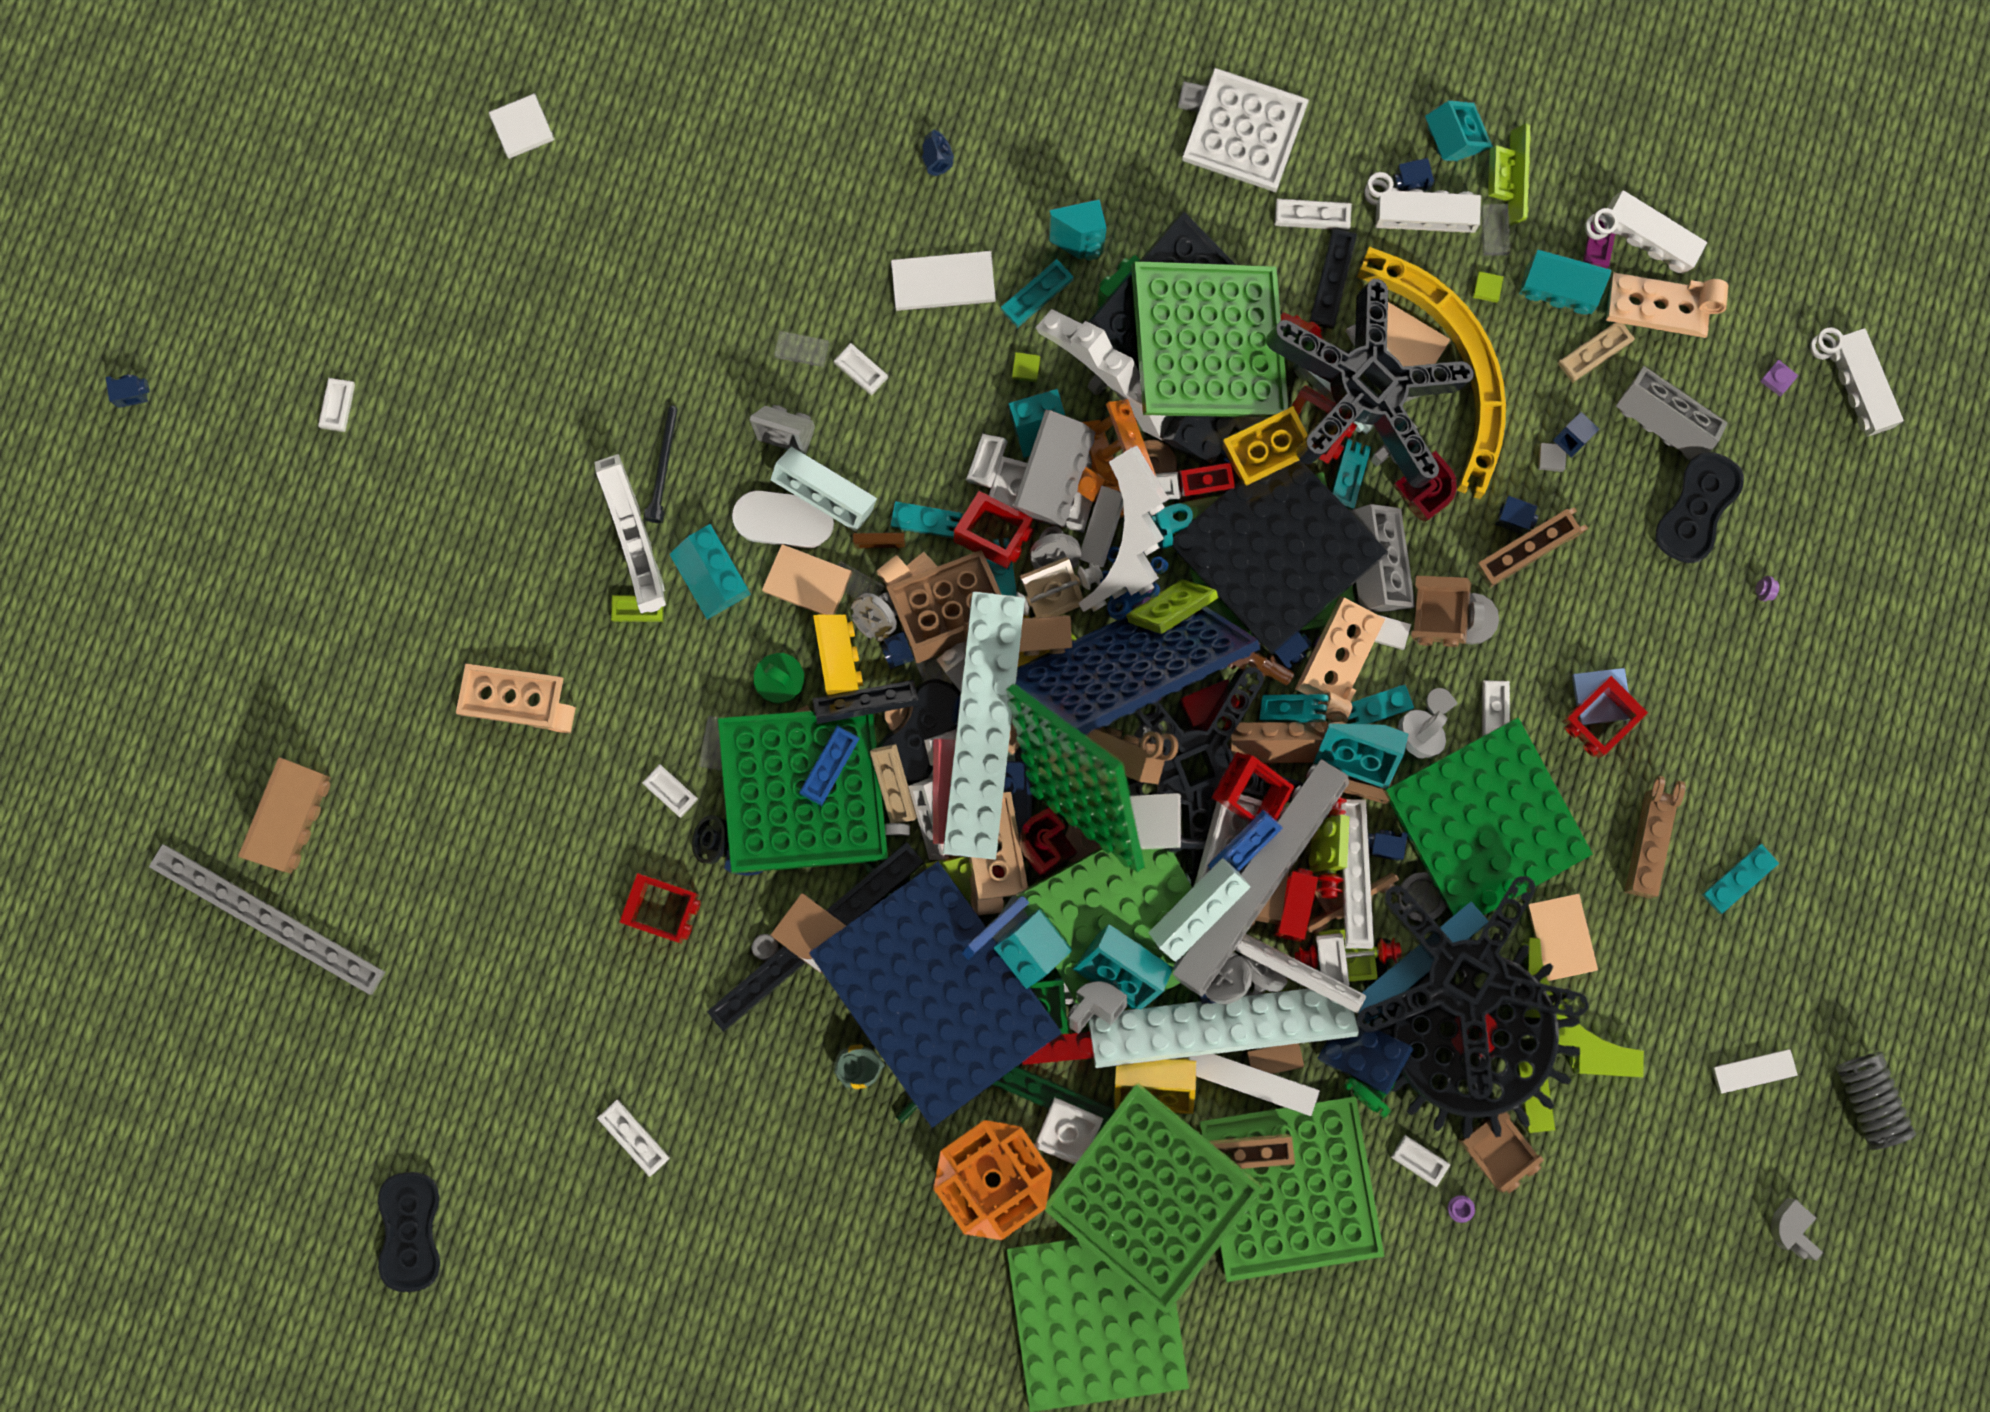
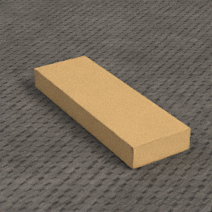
(1596, 351)
(893, 784)

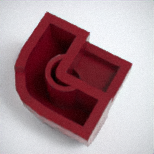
(1433, 496)
(1045, 843)

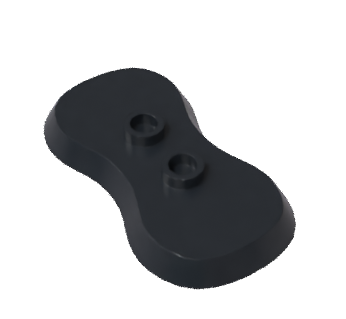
(1708, 488)
(923, 722)
(409, 1252)

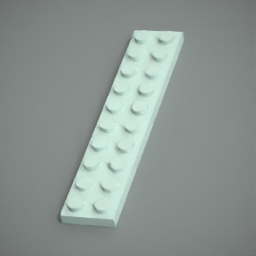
(983, 726)
(1219, 1028)

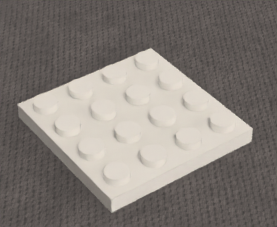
(1245, 130)

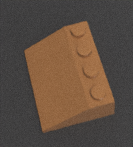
(939, 602)
(285, 816)

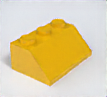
(1265, 446)
(837, 653)
(1168, 1080)

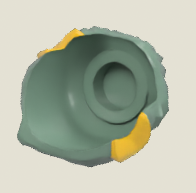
(857, 1066)

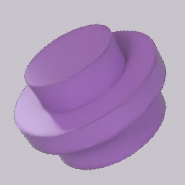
(1767, 589)
(1461, 1209)

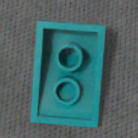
(1364, 751)

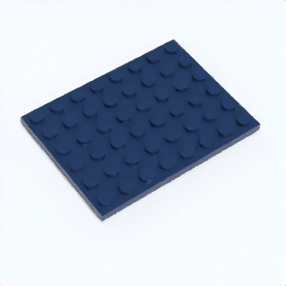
(1131, 666)
(926, 1008)

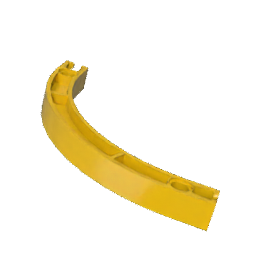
(1472, 345)

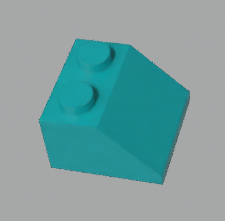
(1457, 130)
(1028, 415)
(1032, 948)

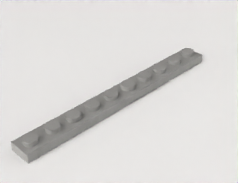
(267, 919)

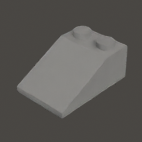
(782, 428)

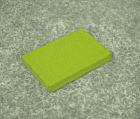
(1172, 606)

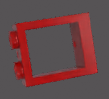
(1308, 394)
(964, 536)
(1621, 699)
(1236, 779)
(635, 901)
(1297, 905)

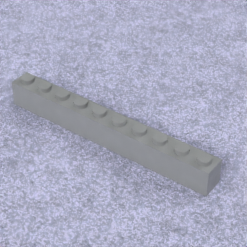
(1264, 874)

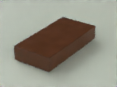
(878, 540)

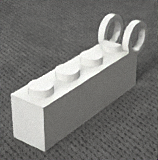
(1423, 210)
(1648, 230)
(1862, 377)

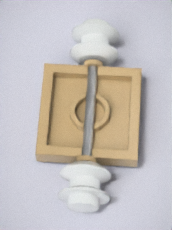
(1055, 587)

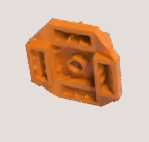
(988, 1209)

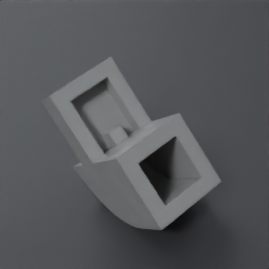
(1096, 999)
(1788, 1228)

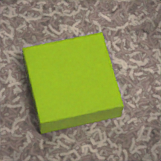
(1488, 287)
(1026, 367)

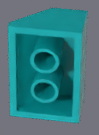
(1079, 229)
(1564, 282)
(709, 572)
(1124, 965)

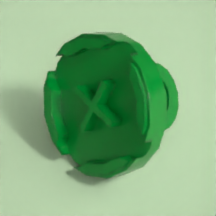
(779, 678)
(1369, 1096)

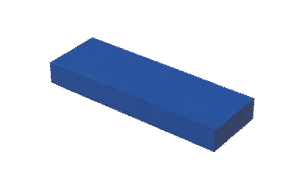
(829, 765)
(1249, 841)
(995, 927)

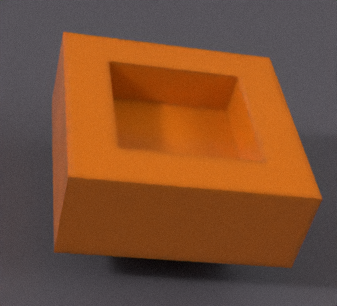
(1090, 484)

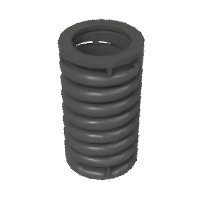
(1876, 1069)

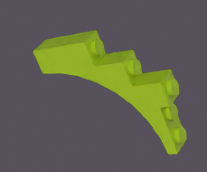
(1596, 1055)

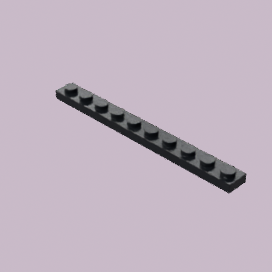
(786, 963)

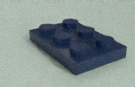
(1368, 1057)

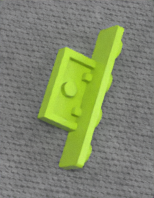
(1511, 173)

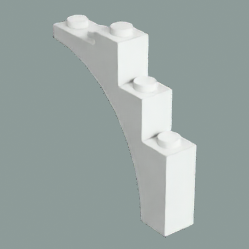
(1116, 369)
(1140, 495)
(632, 534)

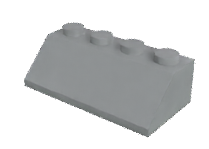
(1671, 414)
(1054, 469)
(1389, 582)

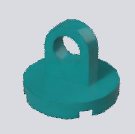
(1168, 525)

